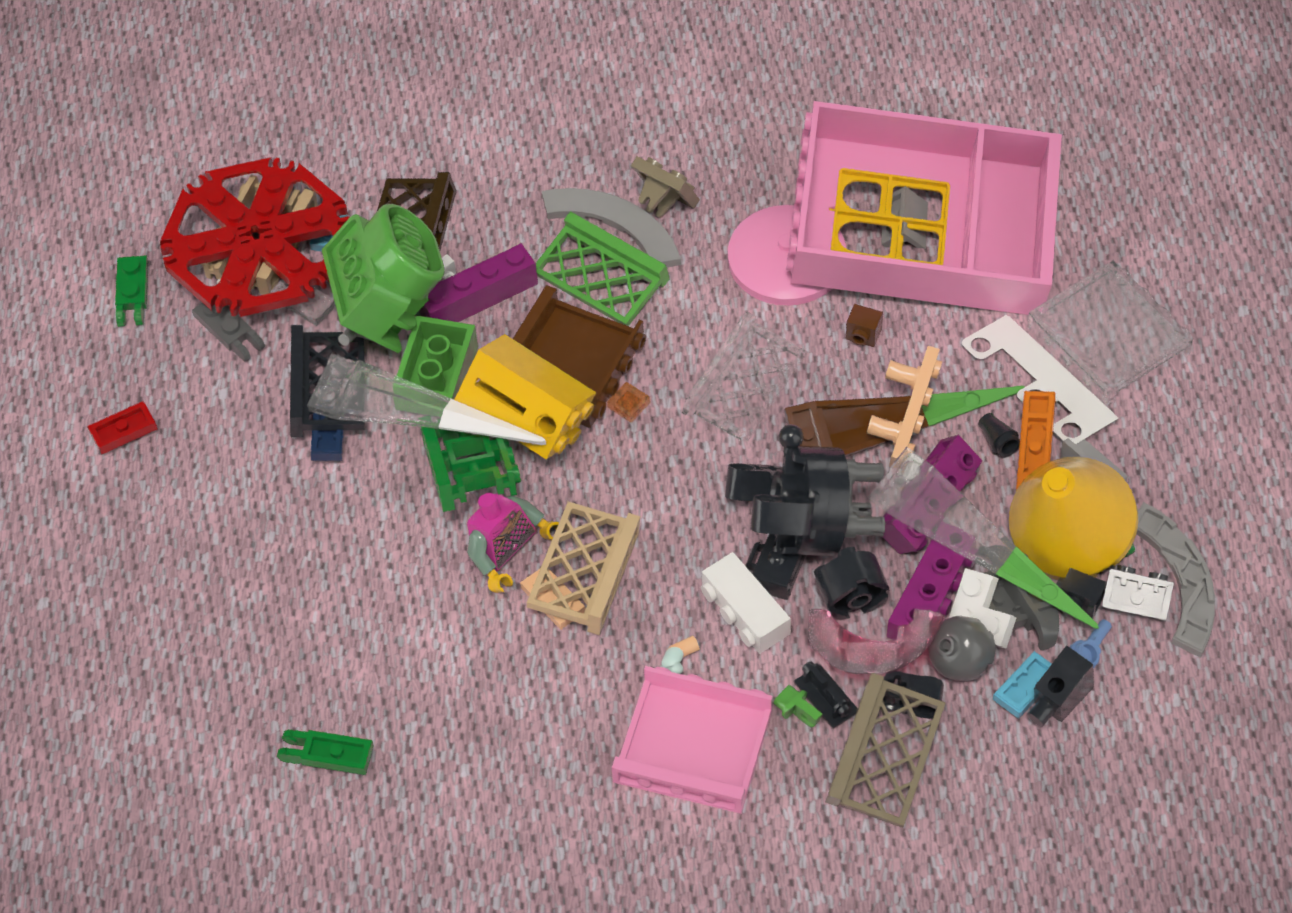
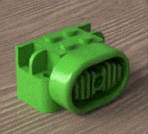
(382, 272)

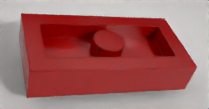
(122, 427)

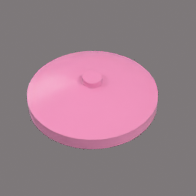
(760, 255)

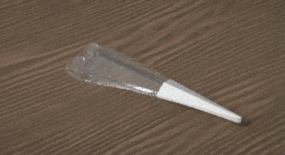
(370, 394)

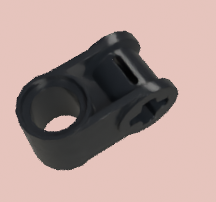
(925, 685)

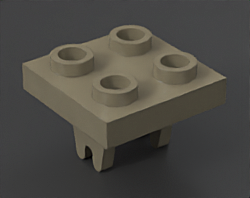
(662, 187)

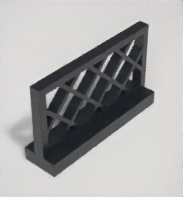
(301, 373)

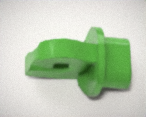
(794, 702)

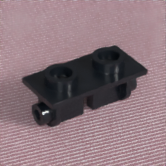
(825, 694)

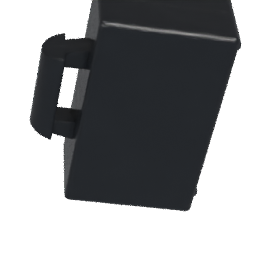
(776, 579)

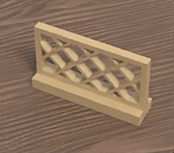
(607, 579)

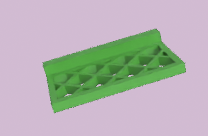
(617, 252)

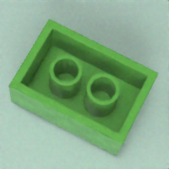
(439, 355)

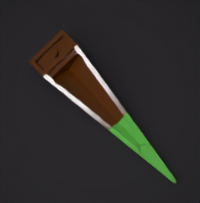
(846, 422)

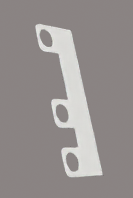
(1051, 376)

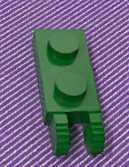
(131, 288)
(327, 751)

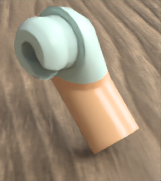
(677, 651)

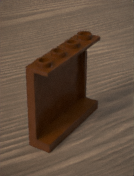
(581, 345)

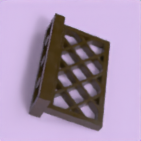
(438, 201)

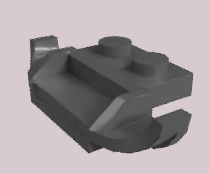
(1028, 610)

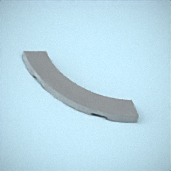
(617, 213)
(1191, 576)

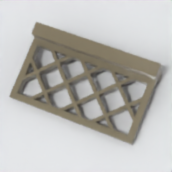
(856, 748)

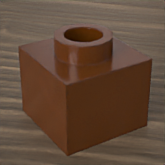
(864, 325)

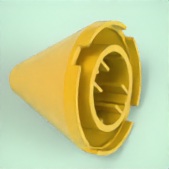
(1074, 517)

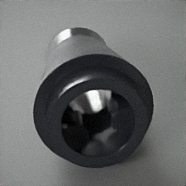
(1000, 436)

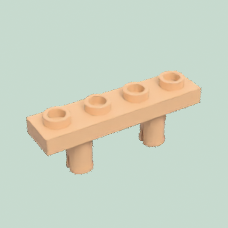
(919, 380)

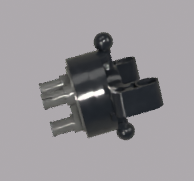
(806, 498)

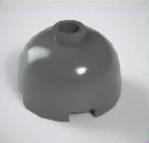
(962, 648)

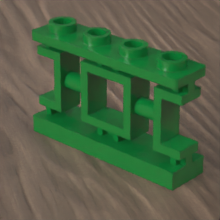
(471, 472)

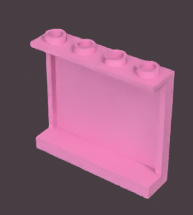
(694, 739)

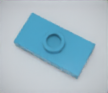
(1018, 691)

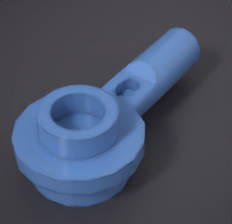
(1090, 648)

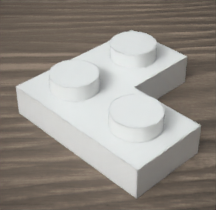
(974, 601)

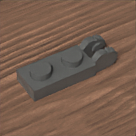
(228, 329)

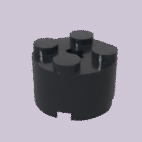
(852, 583)

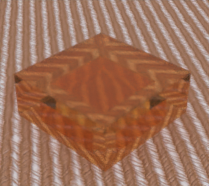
(628, 402)

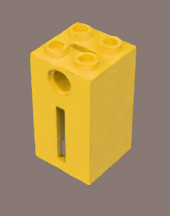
(527, 394)

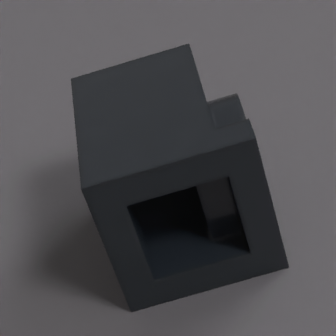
(1083, 590)

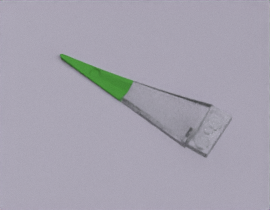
(931, 505)

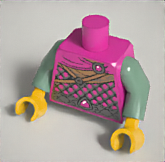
(500, 531)

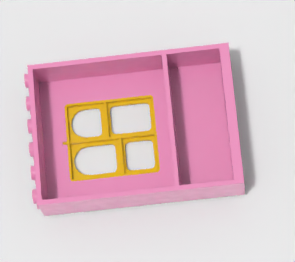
(993, 218)

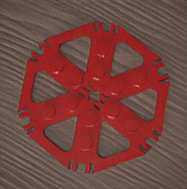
(237, 242)

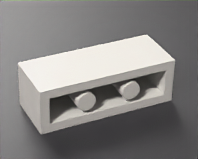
(745, 603)

